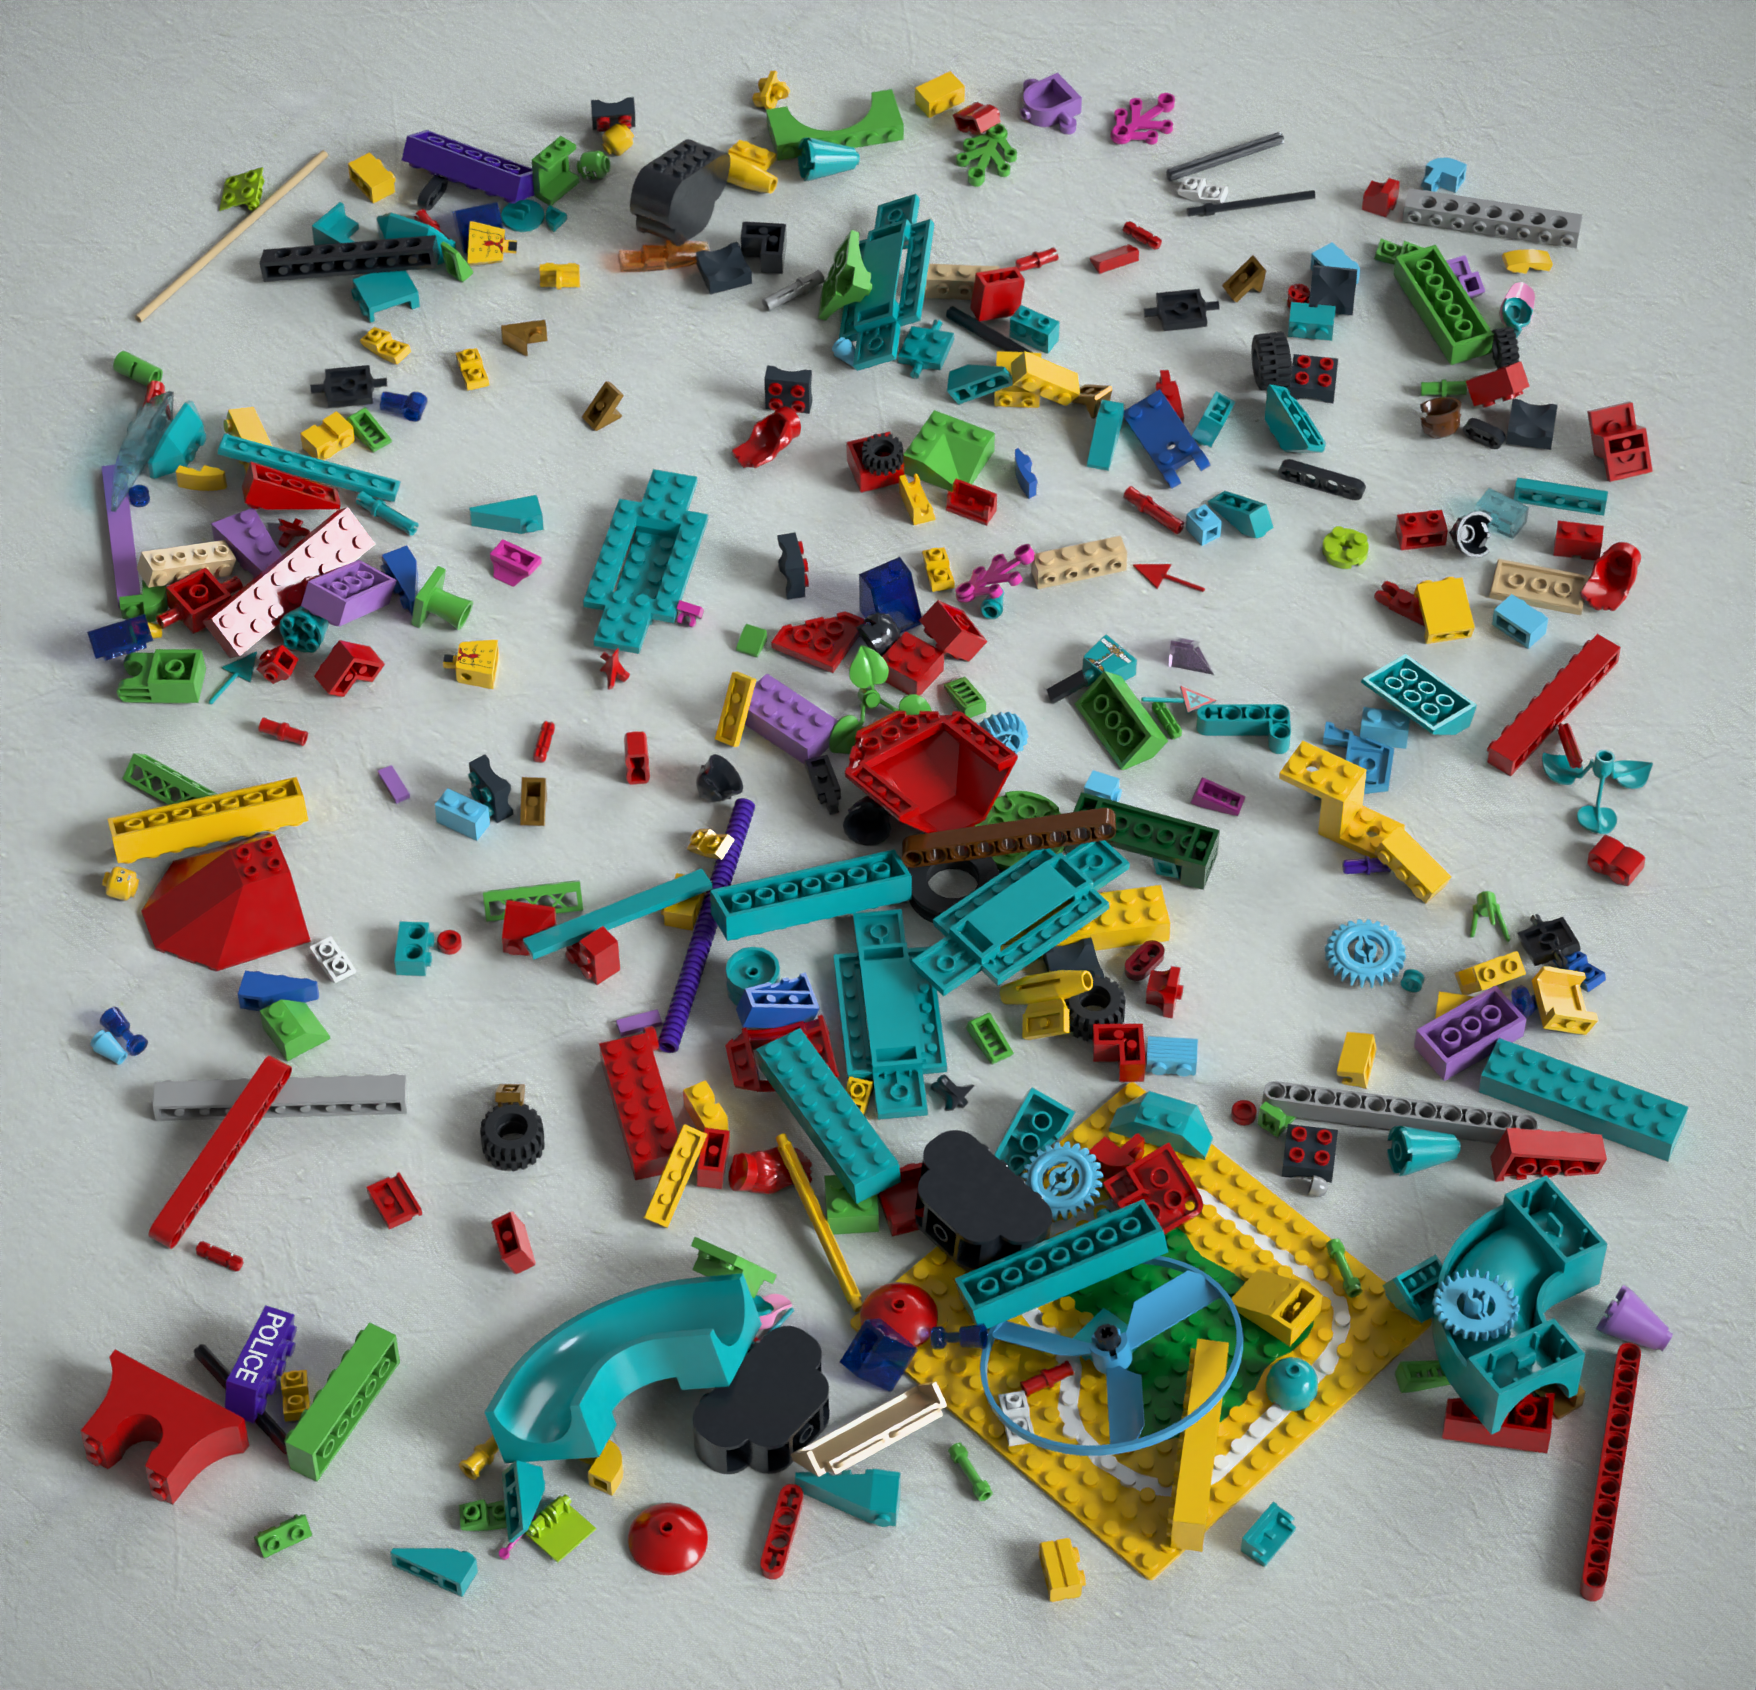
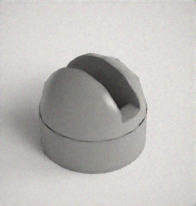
(1318, 1187)

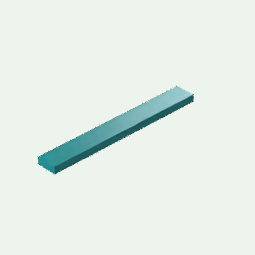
(309, 467)
(618, 913)

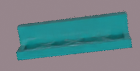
(1560, 496)

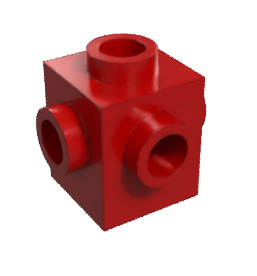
(277, 664)

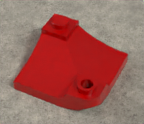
(1163, 1186)

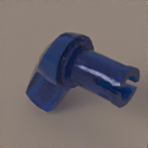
(1523, 1001)

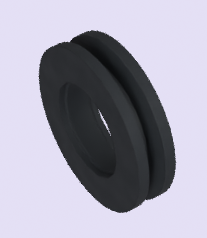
(927, 902)

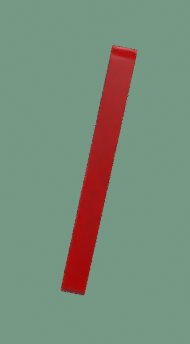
(1608, 1480)

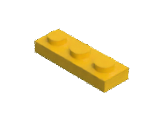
(735, 709)

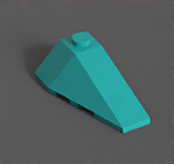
(1033, 1126)
(867, 1496)

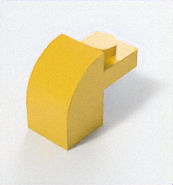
(606, 1469)

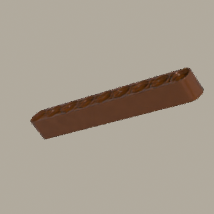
(1009, 837)

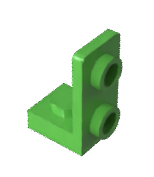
(1273, 1119)

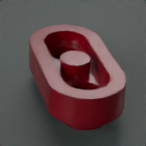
(1142, 961)

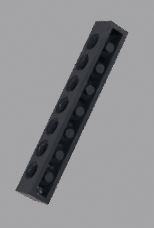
(349, 258)

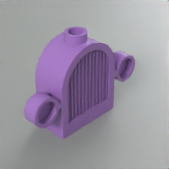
(1051, 103)

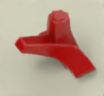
(290, 531)
(613, 668)

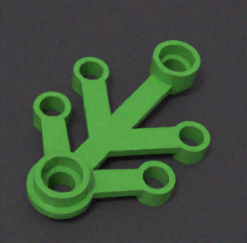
(993, 136)

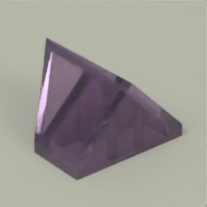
(1188, 655)

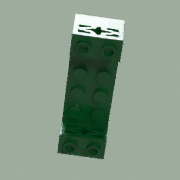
(1160, 838)

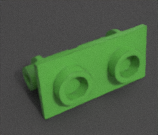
(283, 1536)

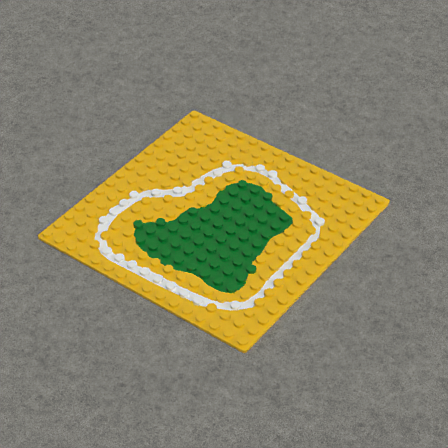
(1238, 1231)

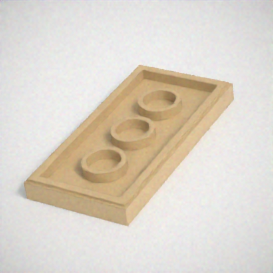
(1539, 586)

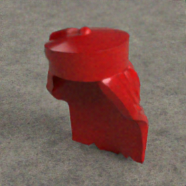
(768, 438)
(1612, 577)
(763, 1171)

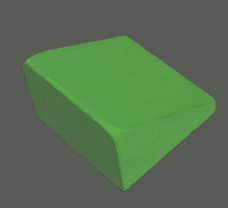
(752, 640)

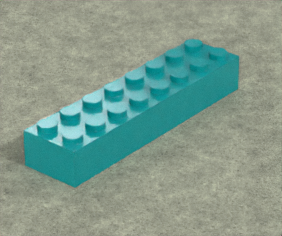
(811, 895)
(1583, 1099)
(828, 1116)
(1062, 1265)

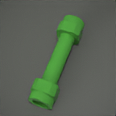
(1336, 1251)
(960, 1455)

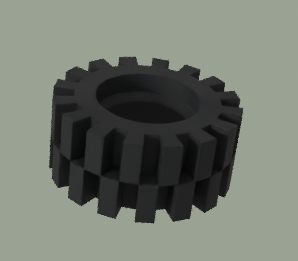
(1504, 347)
(878, 463)

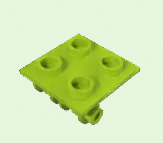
(243, 189)
(559, 1528)

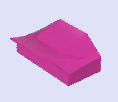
(513, 563)

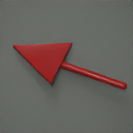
(1157, 572)

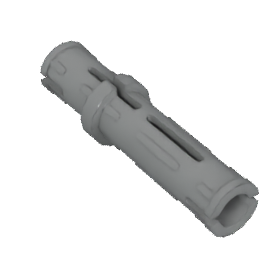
(814, 279)

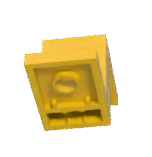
(1342, 793)

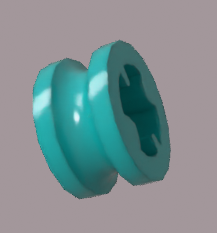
(1412, 980)

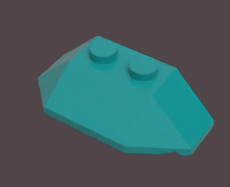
(397, 226)
(1291, 423)
(178, 442)
(1162, 1121)
(1415, 1288)

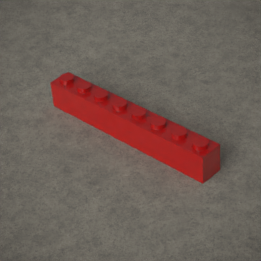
(1553, 704)

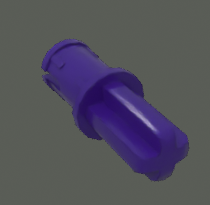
(1365, 865)

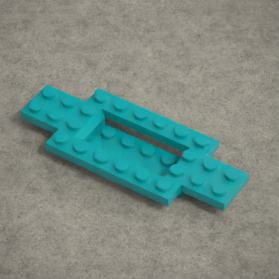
(879, 317)
(656, 564)
(1012, 903)
(899, 1013)

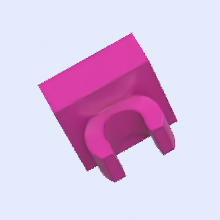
(689, 610)

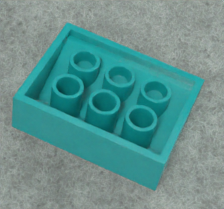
(1422, 696)

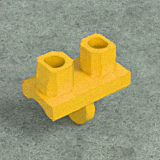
(770, 91)
(559, 275)

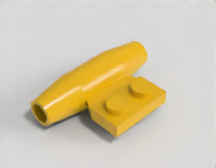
(749, 167)
(1045, 999)

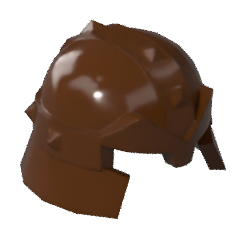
(1442, 416)

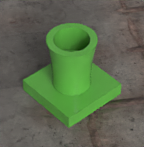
(439, 602)

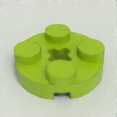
(1346, 537)

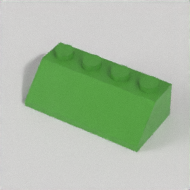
(1120, 721)

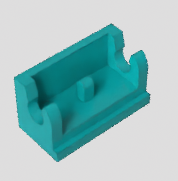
(1268, 1534)

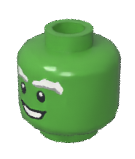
(593, 165)

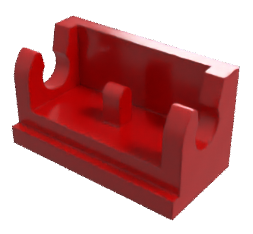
(972, 502)

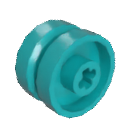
(750, 968)

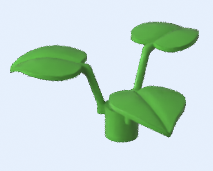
(864, 672)

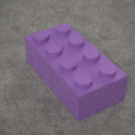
(348, 593)
(789, 720)
(1469, 1032)

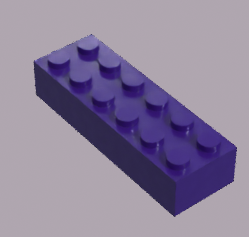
(469, 165)

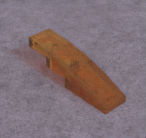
(660, 257)

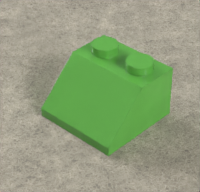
(292, 1027)

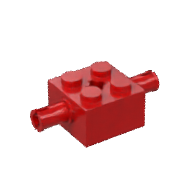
(196, 598)

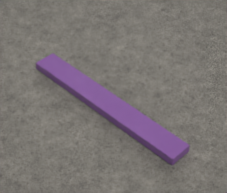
(121, 541)

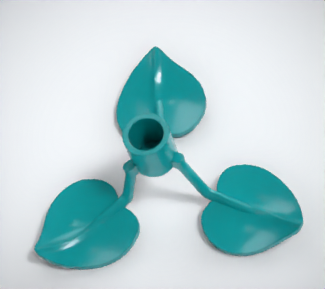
(1627, 772)

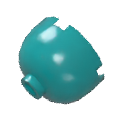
(1292, 1384)

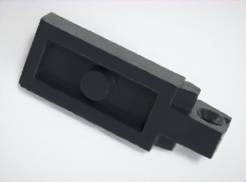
(824, 782)

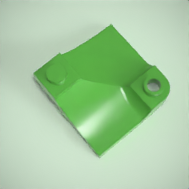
(846, 279)

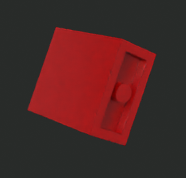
(900, 1201)

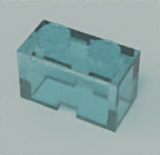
(1506, 513)

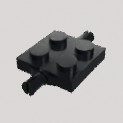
(1181, 309)
(348, 386)
(1548, 941)

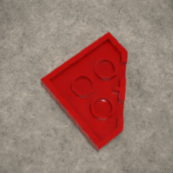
(819, 640)

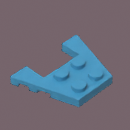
(1366, 753)

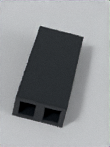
(1067, 686)

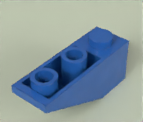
(402, 567)
(262, 990)

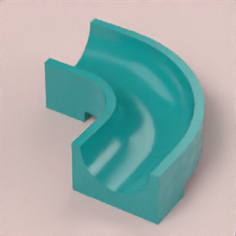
(1546, 1256)
(571, 1380)

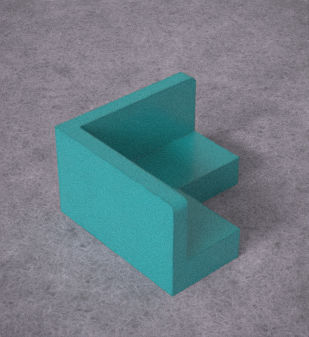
(334, 227)

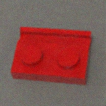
(394, 1200)

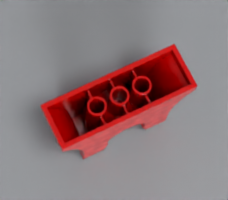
(159, 1410)

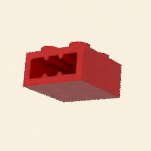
(997, 293)

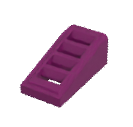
(1207, 801)

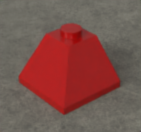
(523, 921)

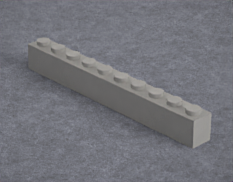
(297, 1098)

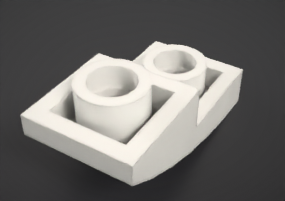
(1198, 191)
(332, 960)
(1017, 1409)

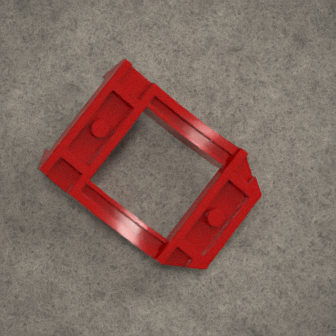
(742, 1057)

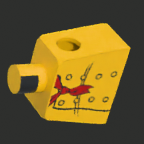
(487, 244)
(475, 663)

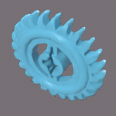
(1363, 964)
(1061, 1178)
(1476, 1294)

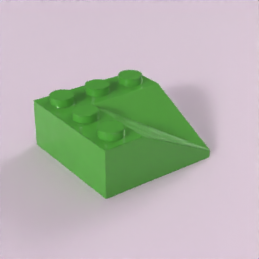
(948, 450)

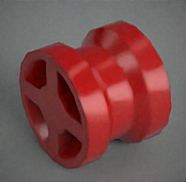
(1298, 293)

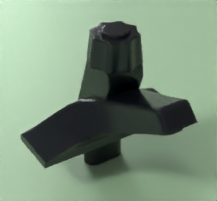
(951, 1093)

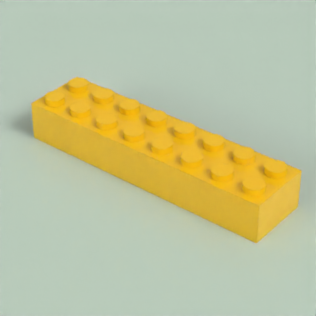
(207, 820)
(1131, 920)
(1196, 1448)

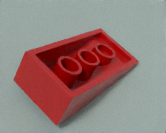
(279, 490)

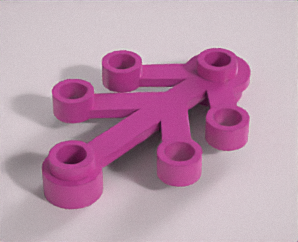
(1123, 134)
(995, 574)

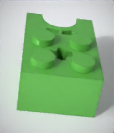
(163, 676)

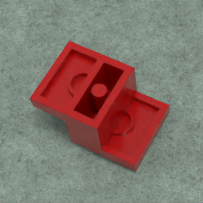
(1620, 441)

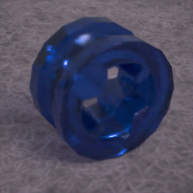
(136, 500)

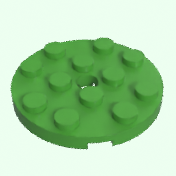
(1019, 806)

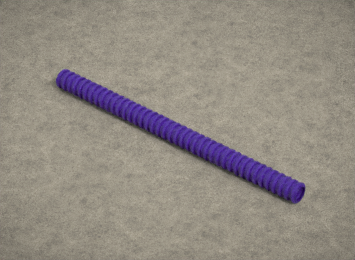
(704, 932)

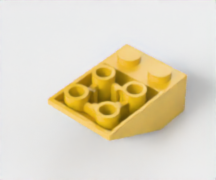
(1278, 1304)

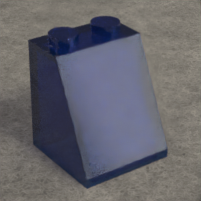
(890, 591)

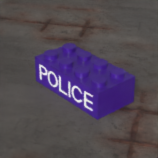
(260, 1363)

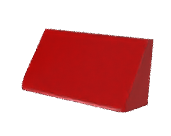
(1115, 258)

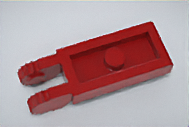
(1402, 603)

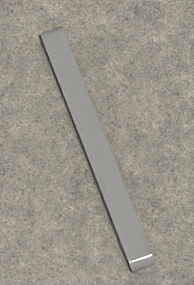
(1386, 1109)

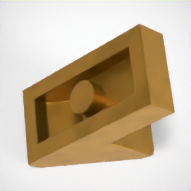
(1248, 276)
(520, 334)
(1092, 396)
(603, 409)
(533, 801)
(510, 1093)

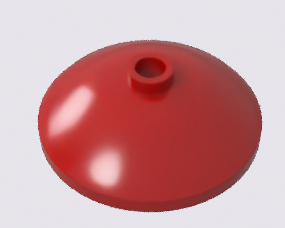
(911, 1321)
(671, 1550)

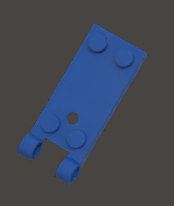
(1157, 429)

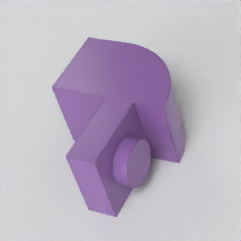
(1470, 281)

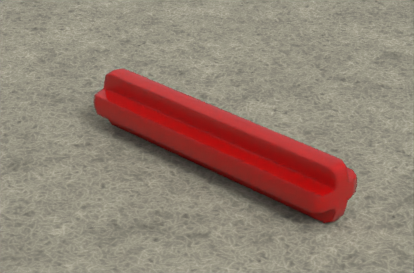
(1569, 745)

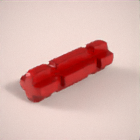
(1142, 235)
(543, 741)
(219, 1256)

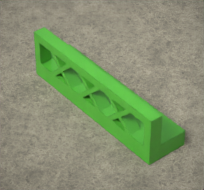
(166, 774)
(532, 891)

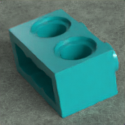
(1034, 329)
(412, 948)

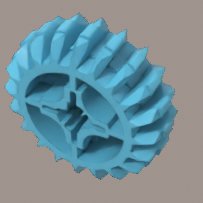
(1007, 729)

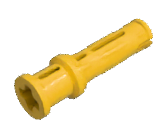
(482, 1456)

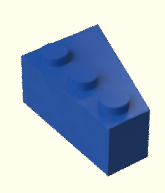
(778, 1003)

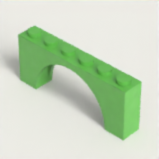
(879, 126)

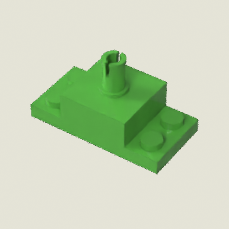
(717, 1261)

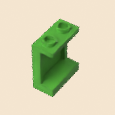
(552, 171)

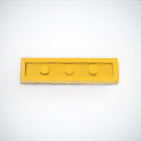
(675, 1176)

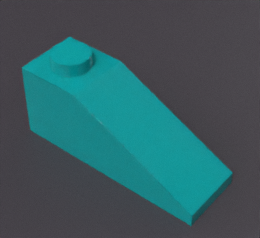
(976, 381)
(1213, 419)
(1105, 434)
(1243, 513)
(513, 515)
(522, 1494)
(440, 1566)

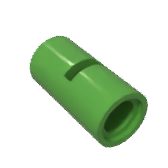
(136, 368)

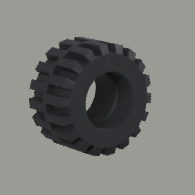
(1271, 360)
(1102, 994)
(509, 1120)

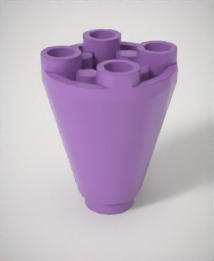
(1634, 1322)

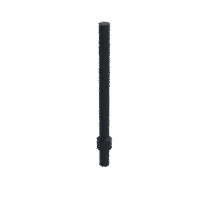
(1210, 209)

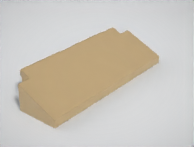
(872, 1430)

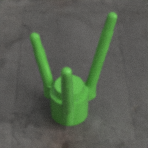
(1488, 907)

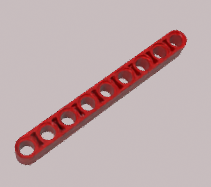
(220, 1152)

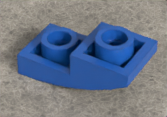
(1025, 478)
(1579, 962)

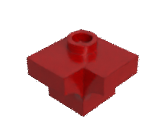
(1381, 197)
(1164, 990)

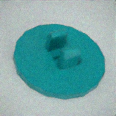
(523, 215)

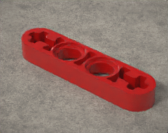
(782, 1531)

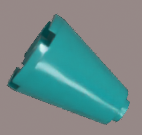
(825, 158)
(1419, 1149)

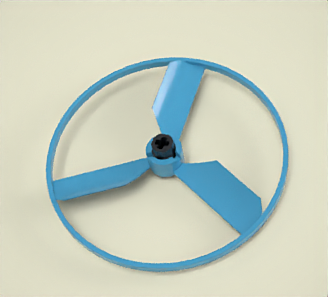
(1113, 1355)

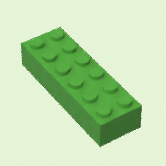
(1443, 304)
(342, 1401)

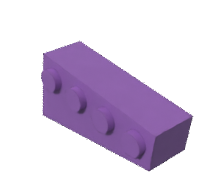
(247, 540)

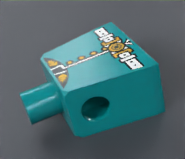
(1109, 657)

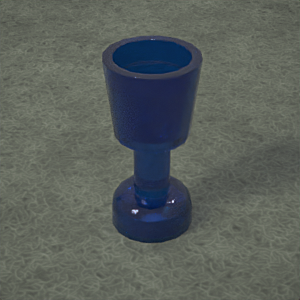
(119, 1026)
(968, 1336)

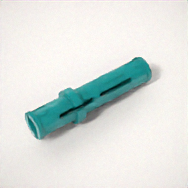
(380, 509)

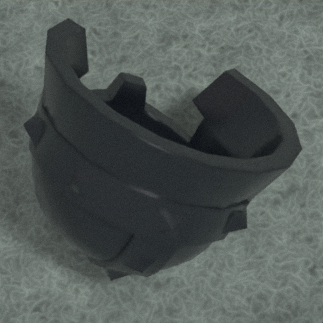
(1471, 534)
(880, 633)
(718, 780)
(867, 823)

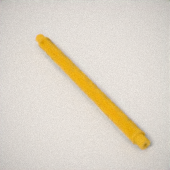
(819, 1222)

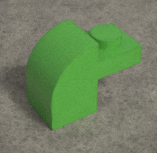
(150, 603)

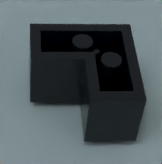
(766, 242)

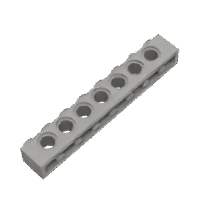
(1492, 218)

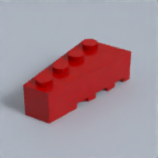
(1547, 1153)
(1524, 1428)

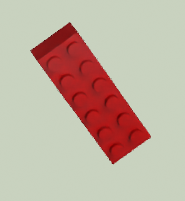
(639, 1103)

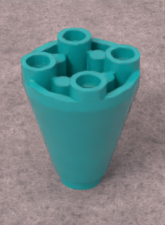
(303, 630)

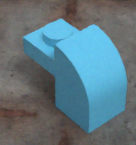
(1445, 174)

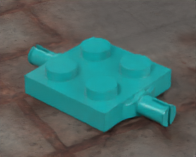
(926, 348)

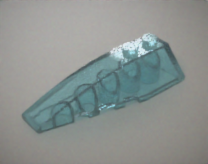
(140, 444)

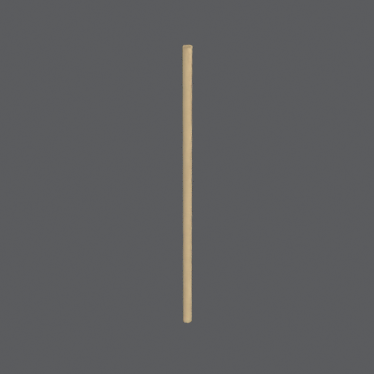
(231, 236)

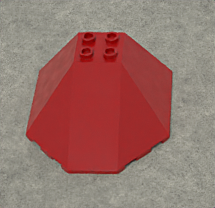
(930, 768)
(227, 905)

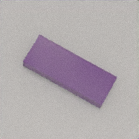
(393, 784)
(637, 1022)

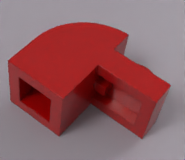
(1117, 1159)

